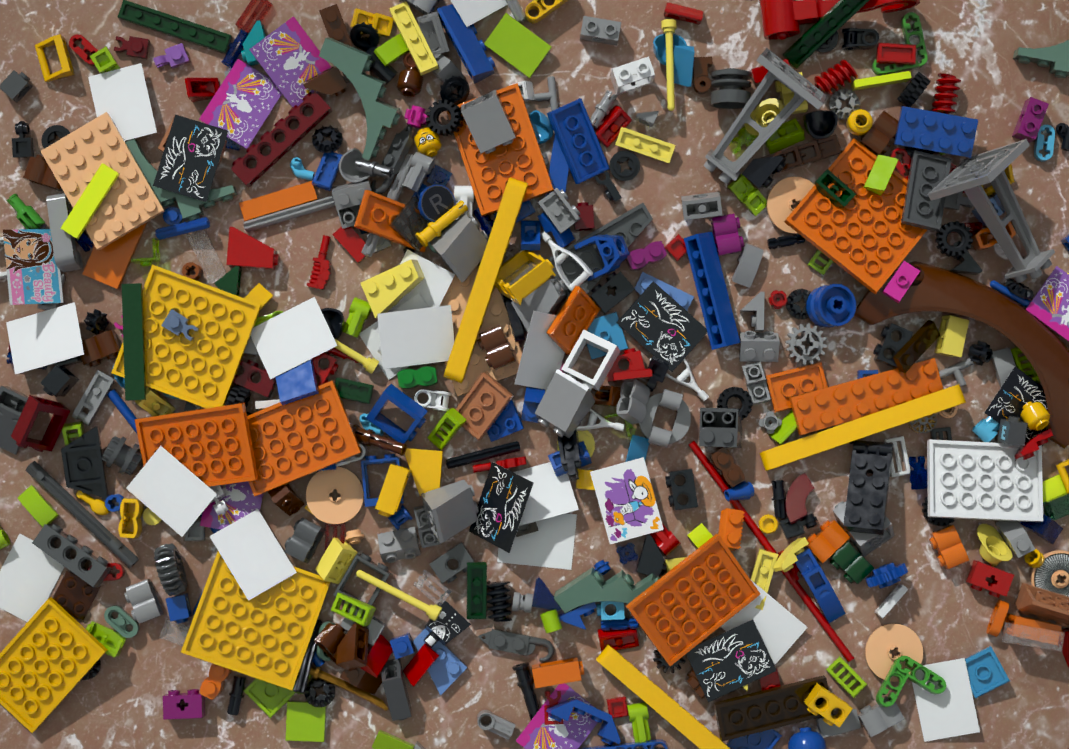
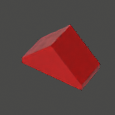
(201, 88)

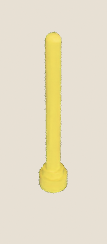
(669, 27)
(368, 363)
(432, 611)

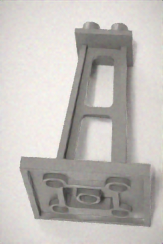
(790, 78)
(990, 168)

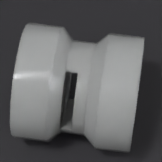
(522, 602)

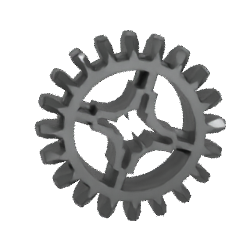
(170, 569)

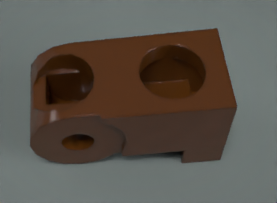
(701, 82)

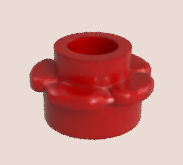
(778, 294)

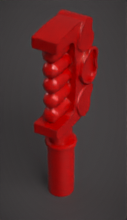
(321, 267)
(507, 463)

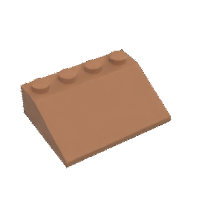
(1043, 604)

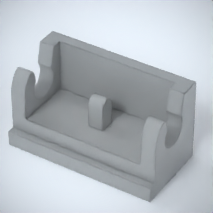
(433, 33)

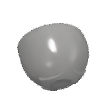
(347, 164)

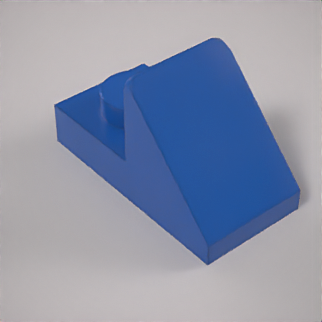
(530, 235)
(531, 401)
(573, 616)

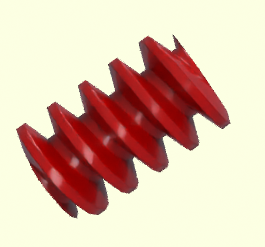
(835, 76)
(945, 93)

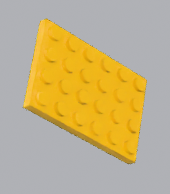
(45, 664)

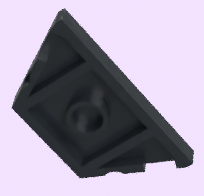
(84, 464)

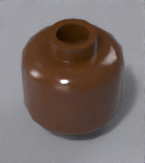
(410, 82)

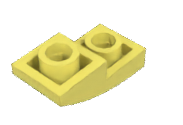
(788, 556)

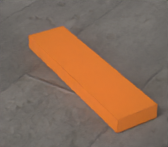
(278, 201)

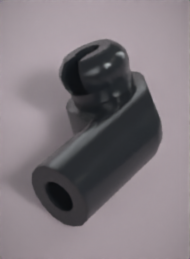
(1063, 131)

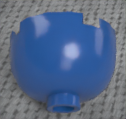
(806, 740)

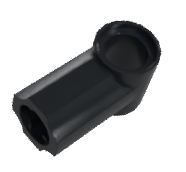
(385, 73)

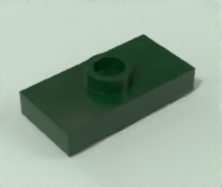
(354, 390)

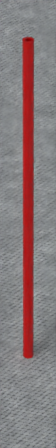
(767, 546)

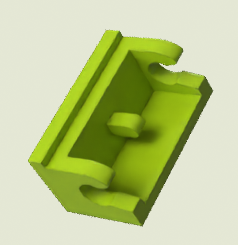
(108, 638)

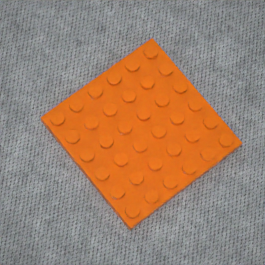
(868, 231)

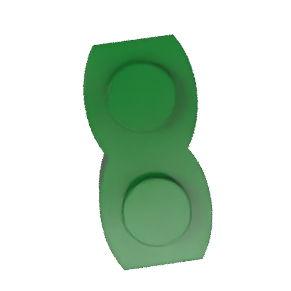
(412, 378)

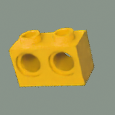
(830, 702)

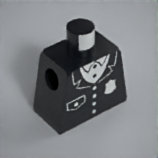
(446, 627)

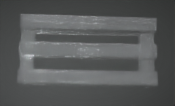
(422, 579)

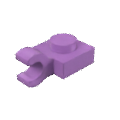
(174, 56)

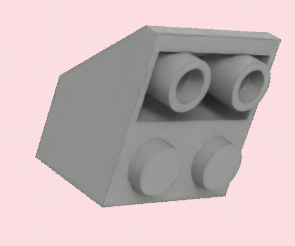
(348, 201)

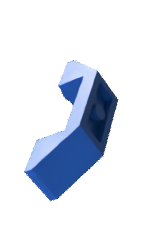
(607, 729)

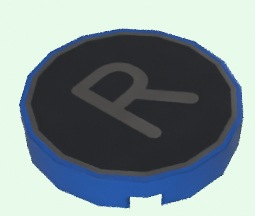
(435, 202)

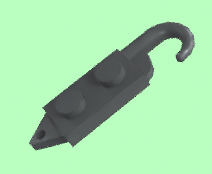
(395, 157)
(516, 643)

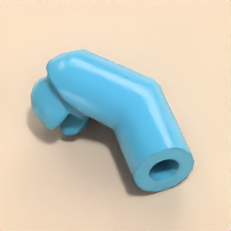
(299, 170)
(369, 425)

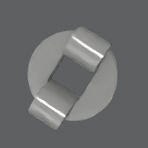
(672, 401)

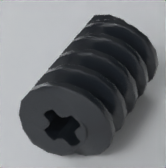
(499, 601)

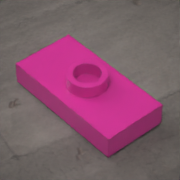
(901, 282)

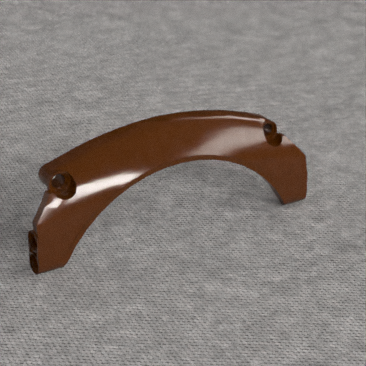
(953, 293)

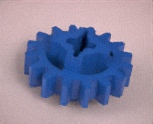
(886, 575)

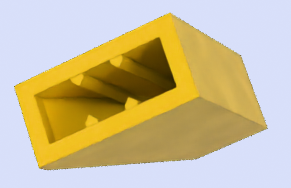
(425, 468)

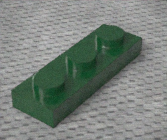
(476, 590)

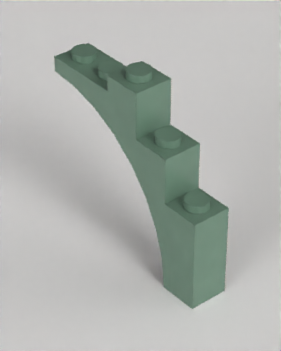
(1055, 56)
(370, 89)
(189, 207)
(591, 588)

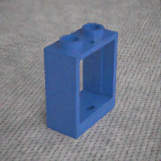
(406, 404)
(369, 460)

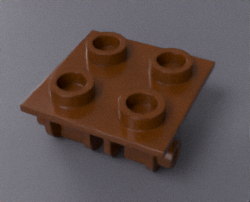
(75, 595)

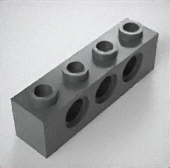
(46, 542)

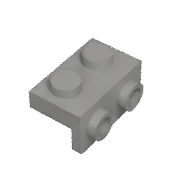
(559, 210)
(759, 346)
(398, 545)

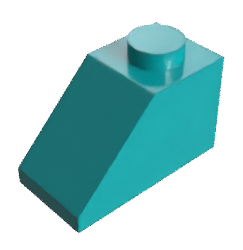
(256, 35)

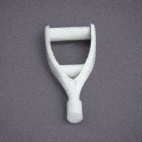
(561, 258)
(692, 384)
(604, 423)

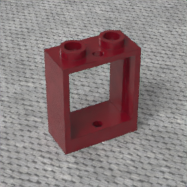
(28, 417)

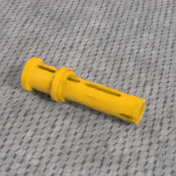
(434, 228)

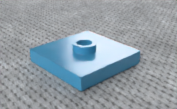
(608, 329)
(985, 672)

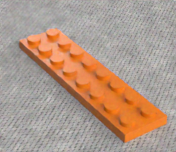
(864, 396)

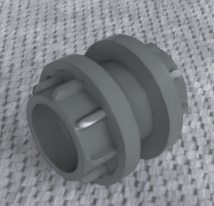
(122, 455)

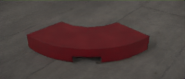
(797, 497)

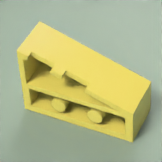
(391, 286)

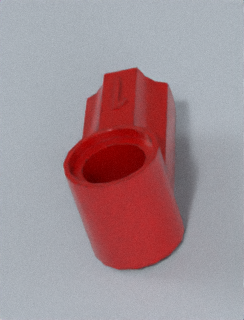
(665, 540)

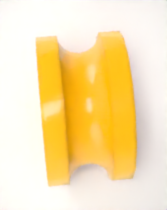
(1037, 561)

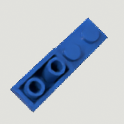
(819, 586)

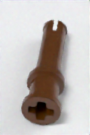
(369, 438)

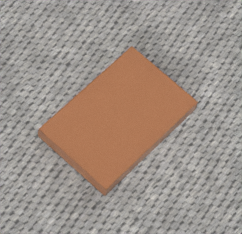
(483, 405)

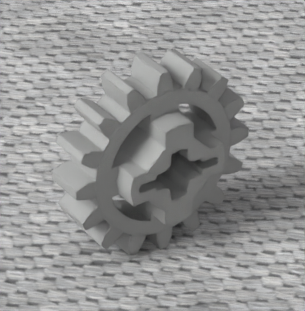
(804, 353)

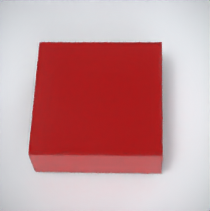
(676, 247)
(617, 707)

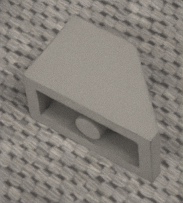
(1015, 538)

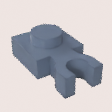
(178, 323)

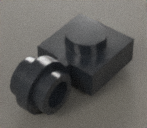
(22, 146)
(796, 528)

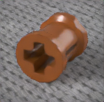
(185, 270)

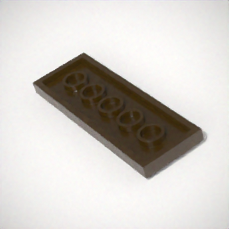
(766, 709)

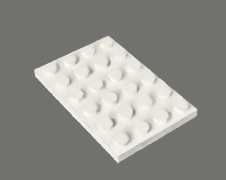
(983, 482)

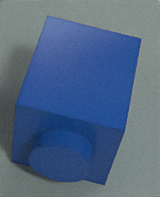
(179, 608)
(402, 645)

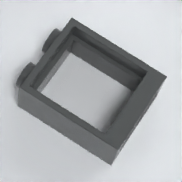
(365, 559)

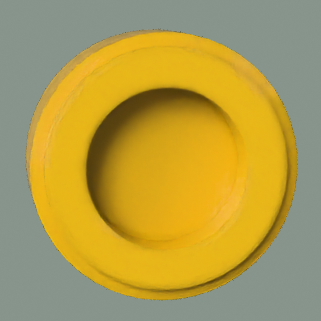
(768, 524)

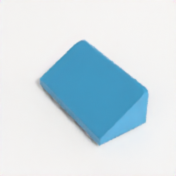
(683, 65)
(637, 448)

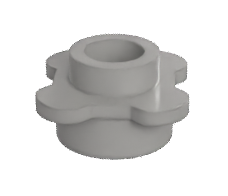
(770, 427)

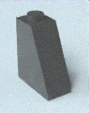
(396, 690)

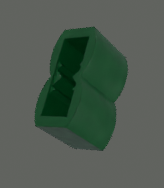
(851, 562)

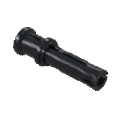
(526, 683)

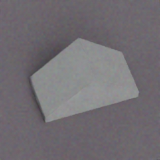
(446, 69)

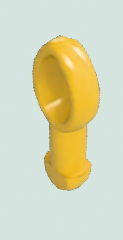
(96, 505)

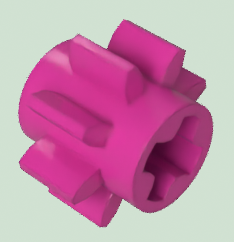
(416, 116)

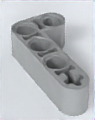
(64, 244)

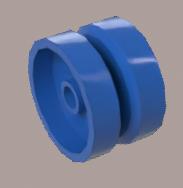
(831, 305)

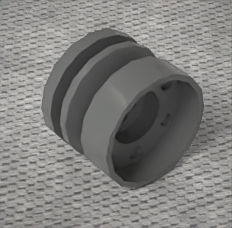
(731, 86)

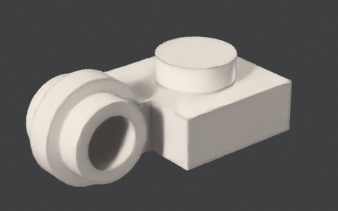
(220, 506)

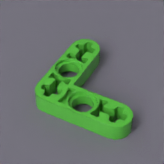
(921, 52)
(903, 675)

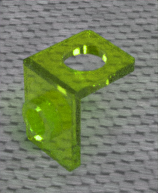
(148, 261)
(628, 426)

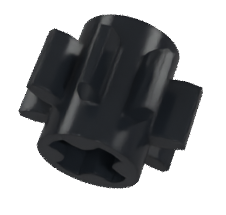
(96, 321)
(980, 353)

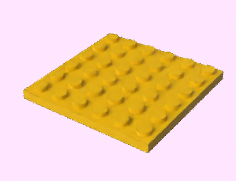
(207, 365)
(260, 635)

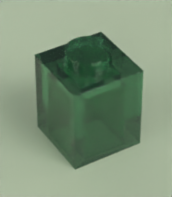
(1057, 507)

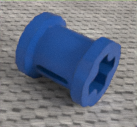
(110, 506)
(400, 517)

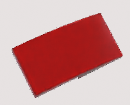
(1032, 445)

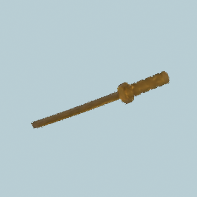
(317, 673)

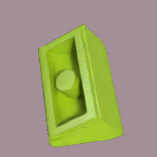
(785, 136)
(880, 174)
(787, 427)
(387, 741)

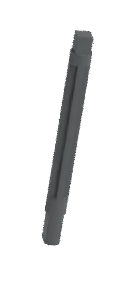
(82, 514)

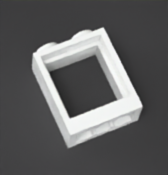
(637, 71)
(612, 353)

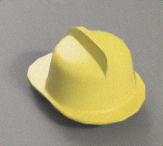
(764, 114)
(992, 547)

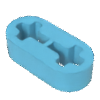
(1049, 143)

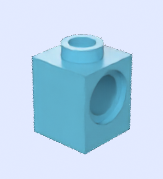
(617, 615)

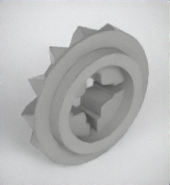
(835, 103)

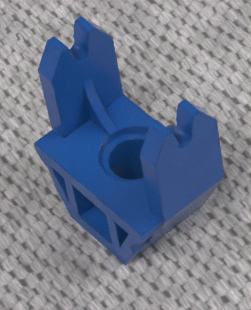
(606, 244)

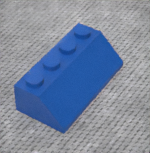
(466, 44)

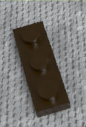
(916, 346)

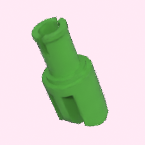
(25, 214)

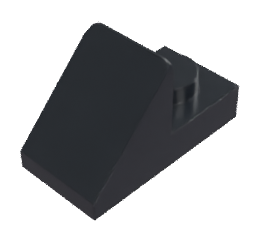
(967, 263)

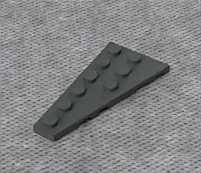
(627, 225)

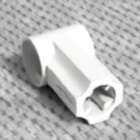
(465, 194)

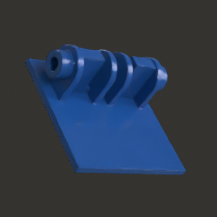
(506, 423)

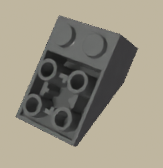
(11, 407)

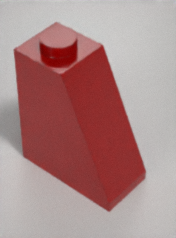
(249, 252)

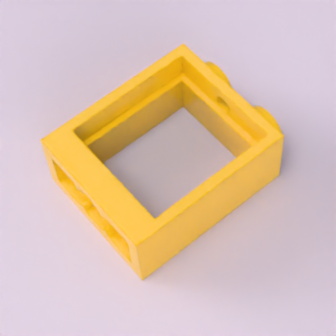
(392, 490)

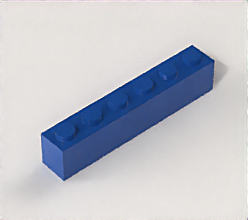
(712, 290)

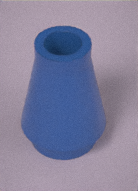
(741, 491)

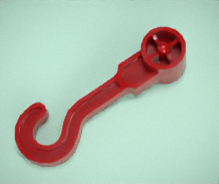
(783, 17)

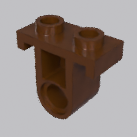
(286, 499)

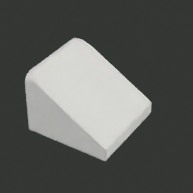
(527, 90)

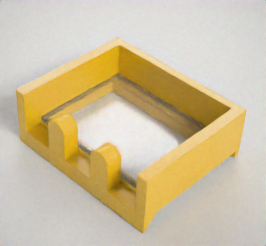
(523, 275)

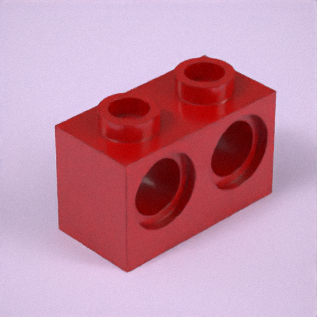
(324, 374)

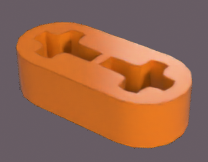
(997, 618)

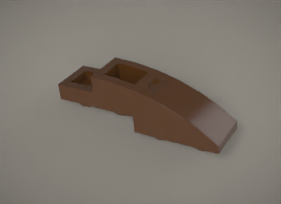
(335, 27)

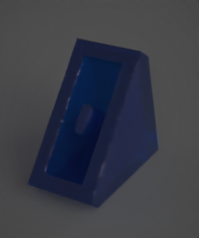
(1048, 529)
(543, 597)

